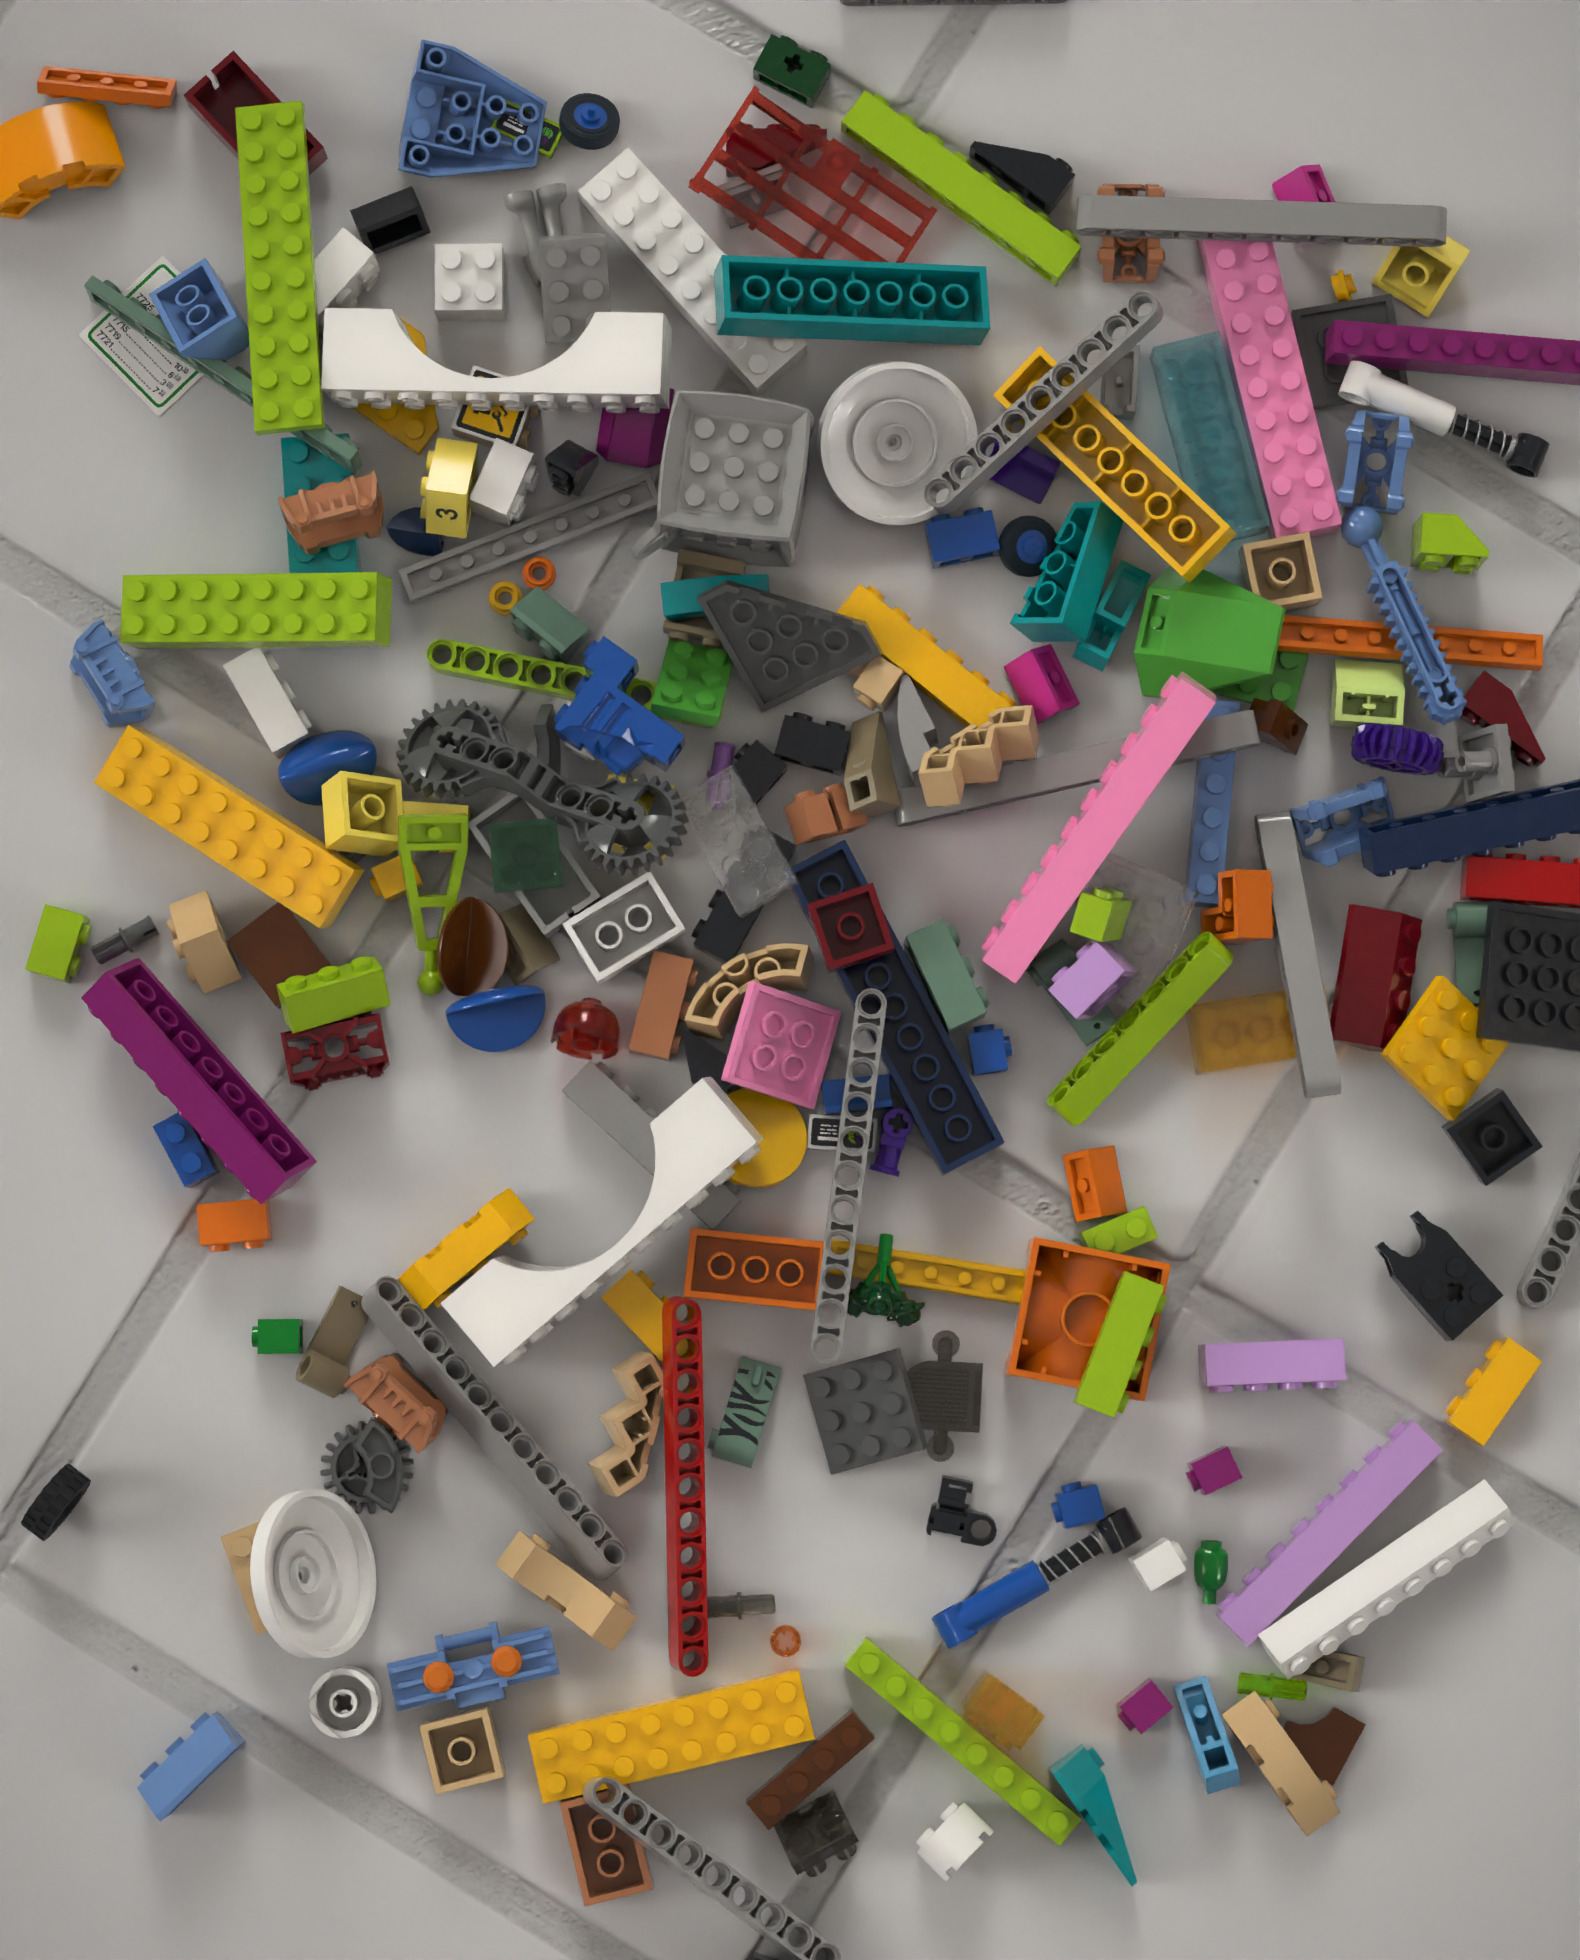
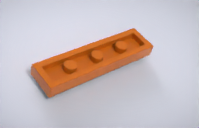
(106, 86)

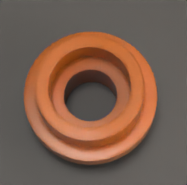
(539, 563)

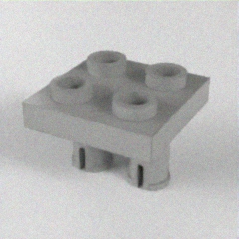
(1482, 763)

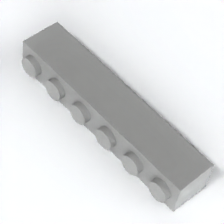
(630, 1127)

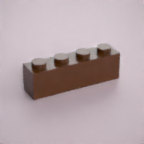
(810, 1769)

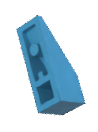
(1207, 1735)

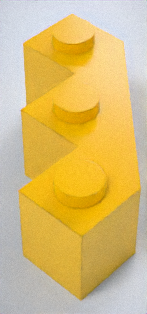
(466, 1249)

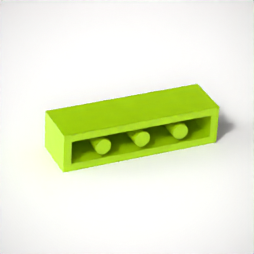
(1119, 1344)

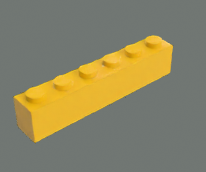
(928, 666)

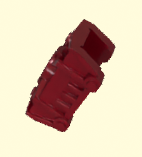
(340, 1067)

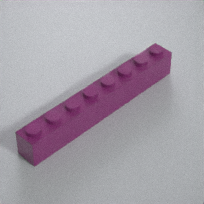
(1453, 352)

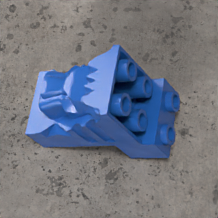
(610, 721)

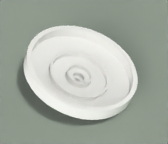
(889, 437)
(313, 1574)

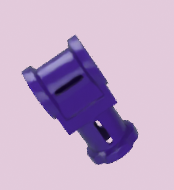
(891, 1143)

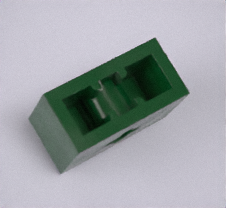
(801, 84)

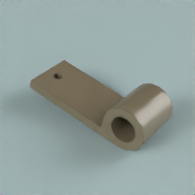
(332, 1344)

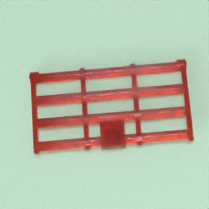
(826, 176)

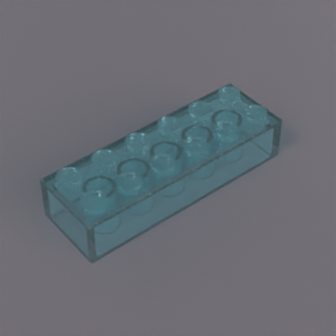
(1209, 431)

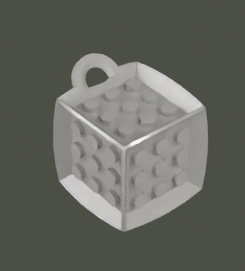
(732, 478)

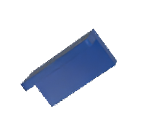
(834, 1089)

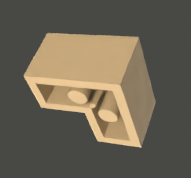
(203, 943)

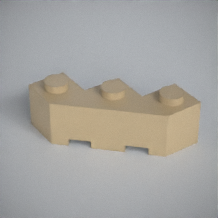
(978, 754)
(630, 1425)

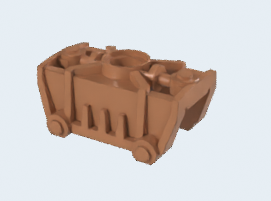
(1147, 247)
(334, 513)
(399, 1401)

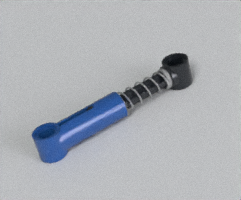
(1032, 1580)

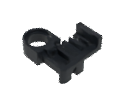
(951, 1516)

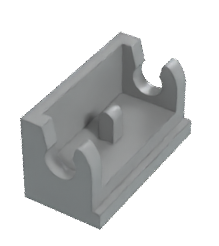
(751, 196)
(1120, 386)

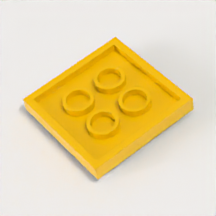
(1440, 1048)

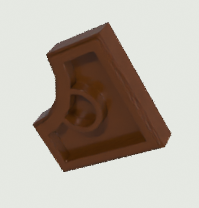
(1326, 1742)

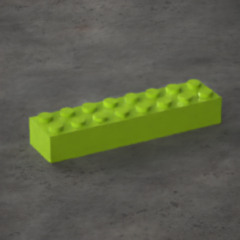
(256, 610)

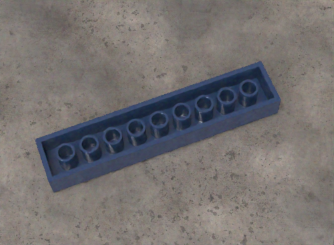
(914, 1039)

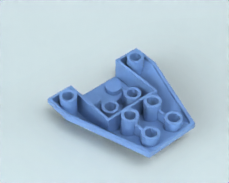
(452, 115)

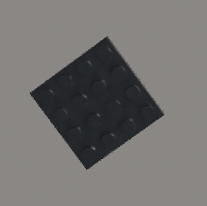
(1530, 977)

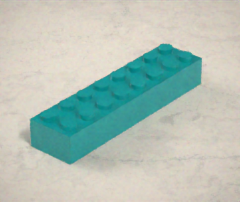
(851, 300)

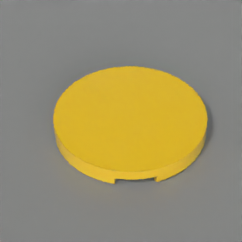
(782, 1144)

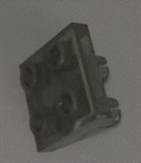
(816, 1834)

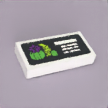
(824, 1134)

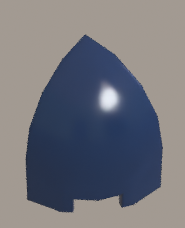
(410, 533)

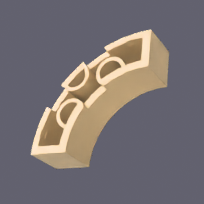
(720, 1000)
(568, 1590)
(1283, 1765)

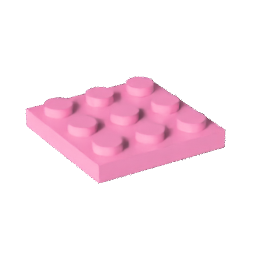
(781, 1045)

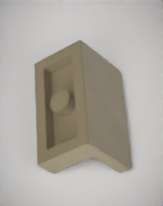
(527, 945)

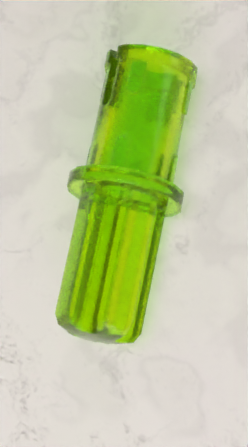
(1271, 1686)

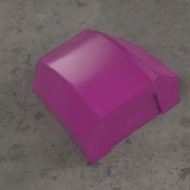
(633, 436)

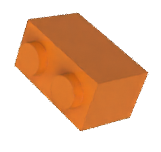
(234, 1223)

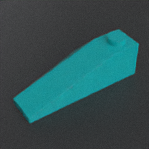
(1088, 1790)

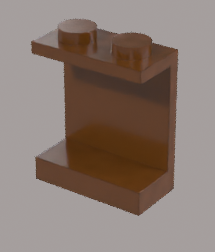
(276, 949)

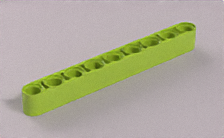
(526, 669)

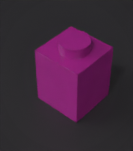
(1213, 1471)
(1143, 1707)

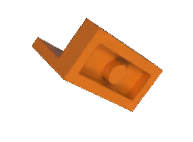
(1094, 1183)

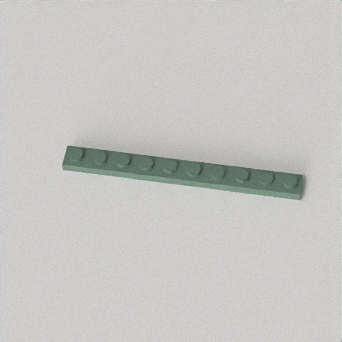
(235, 381)

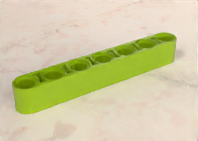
(1140, 1028)

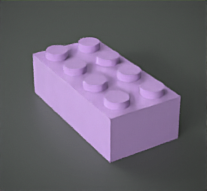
(1272, 1362)

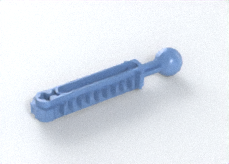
(1362, 529)

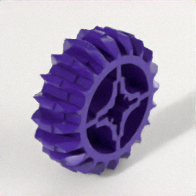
(1397, 749)

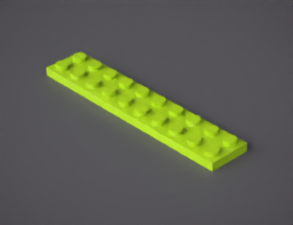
(279, 268)

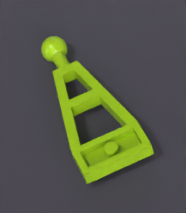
(427, 833)

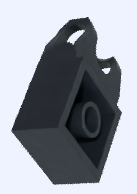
(1428, 1273)

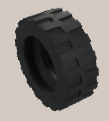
(55, 1502)

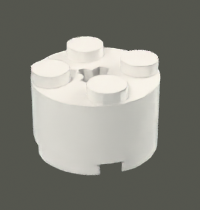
(349, 1721)
(953, 1841)

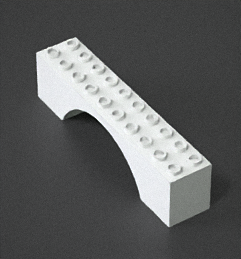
(613, 365)
(516, 1301)

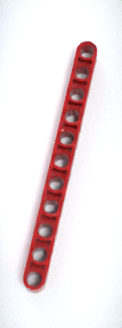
(692, 1501)

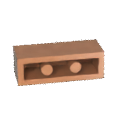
(663, 1006)

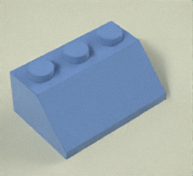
(201, 314)
(188, 1764)

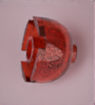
(586, 1029)

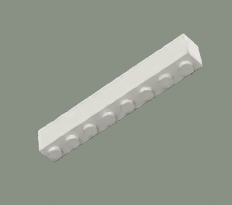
(1386, 1579)

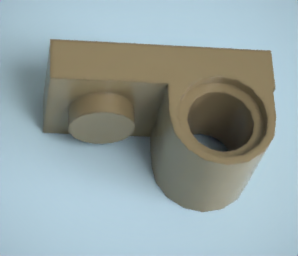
(1336, 1671)

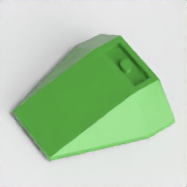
(1206, 631)

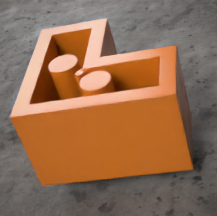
(1242, 908)

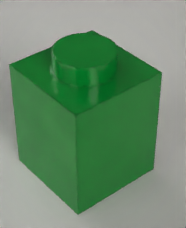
(278, 1336)

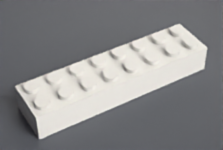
(680, 264)

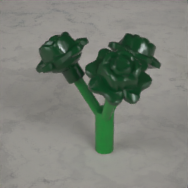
(882, 1296)

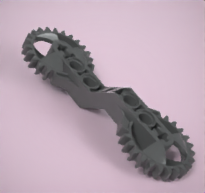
(597, 813)

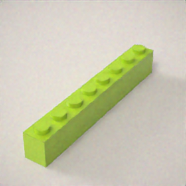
(961, 187)
(962, 1741)

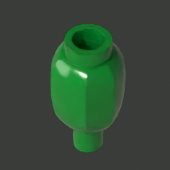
(1210, 1569)

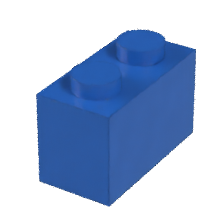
(962, 537)
(186, 1150)

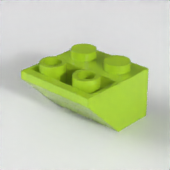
(1446, 542)

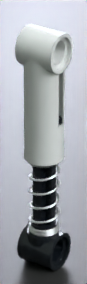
(1368, 387)

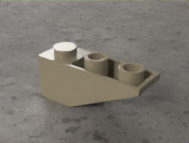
(869, 768)

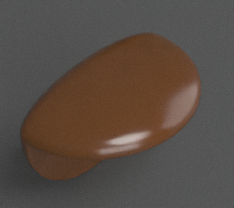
(472, 948)

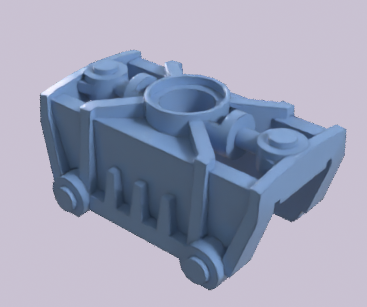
(1393, 470)
(111, 677)
(1343, 838)

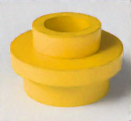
(1343, 285)
(502, 588)

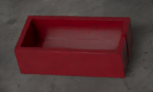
(236, 89)

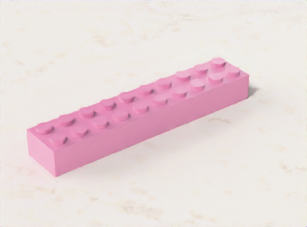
(1270, 386)
(1098, 827)

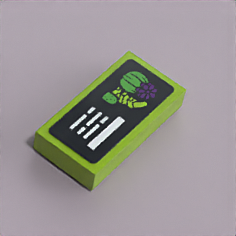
(510, 127)

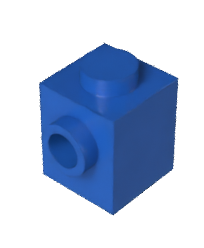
(988, 1050)
(1077, 1505)

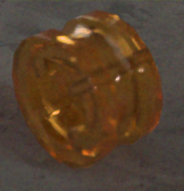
(796, 1638)

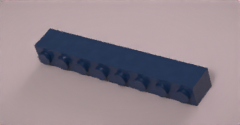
(1471, 829)

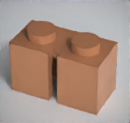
(822, 815)

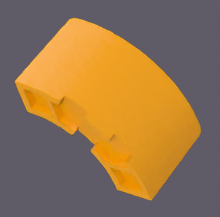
(54, 149)

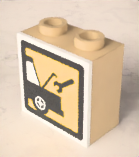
(486, 426)

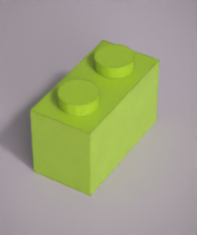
(1101, 914)
(59, 944)
(1121, 1232)

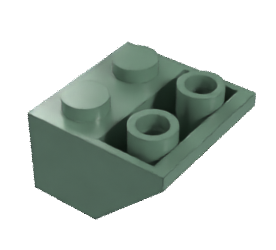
(549, 624)

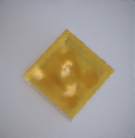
(1001, 1710)

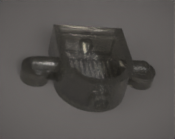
(946, 1395)

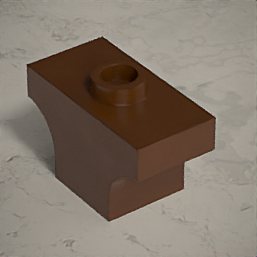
(1278, 725)

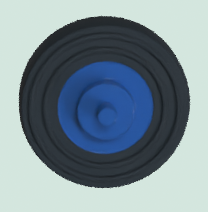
(589, 121)
(1026, 544)

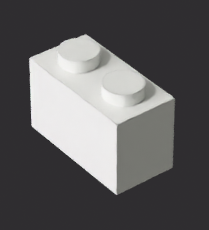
(1158, 1563)

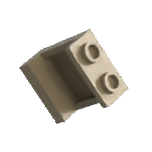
(700, 565)

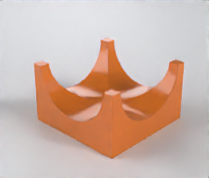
(1064, 1308)

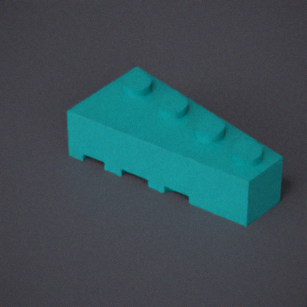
(1072, 576)

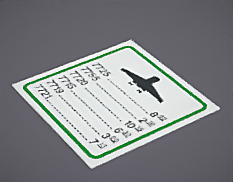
(139, 362)

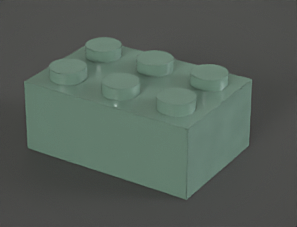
(947, 976)

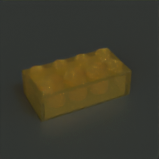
(1240, 1033)

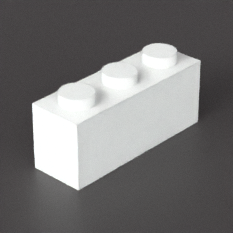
(268, 700)

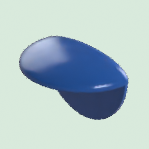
(320, 758)
(497, 1017)

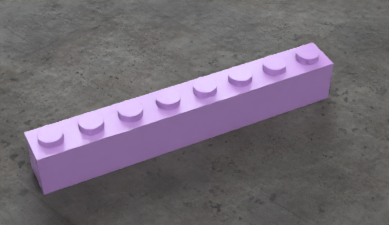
(1328, 1532)

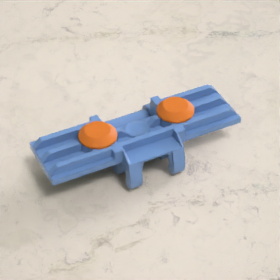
(477, 1679)

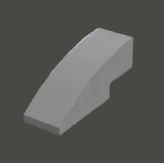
(915, 727)

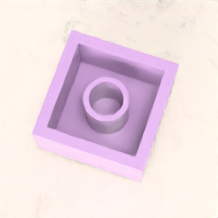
(1091, 979)

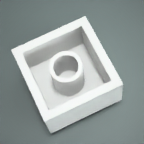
(470, 281)
(504, 483)

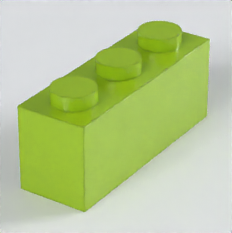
(333, 994)

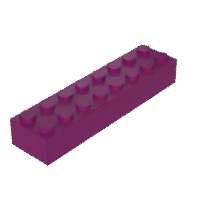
(198, 1080)

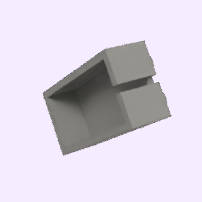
(545, 906)

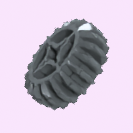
(340, 1479)

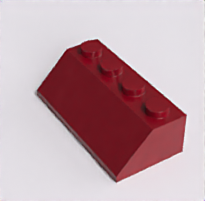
(1374, 976)

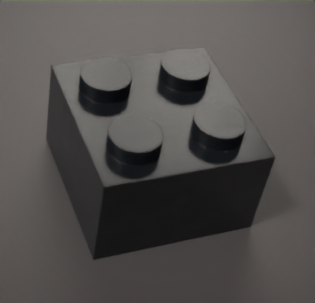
(1492, 1136)

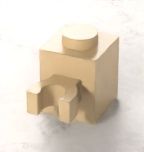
(877, 683)

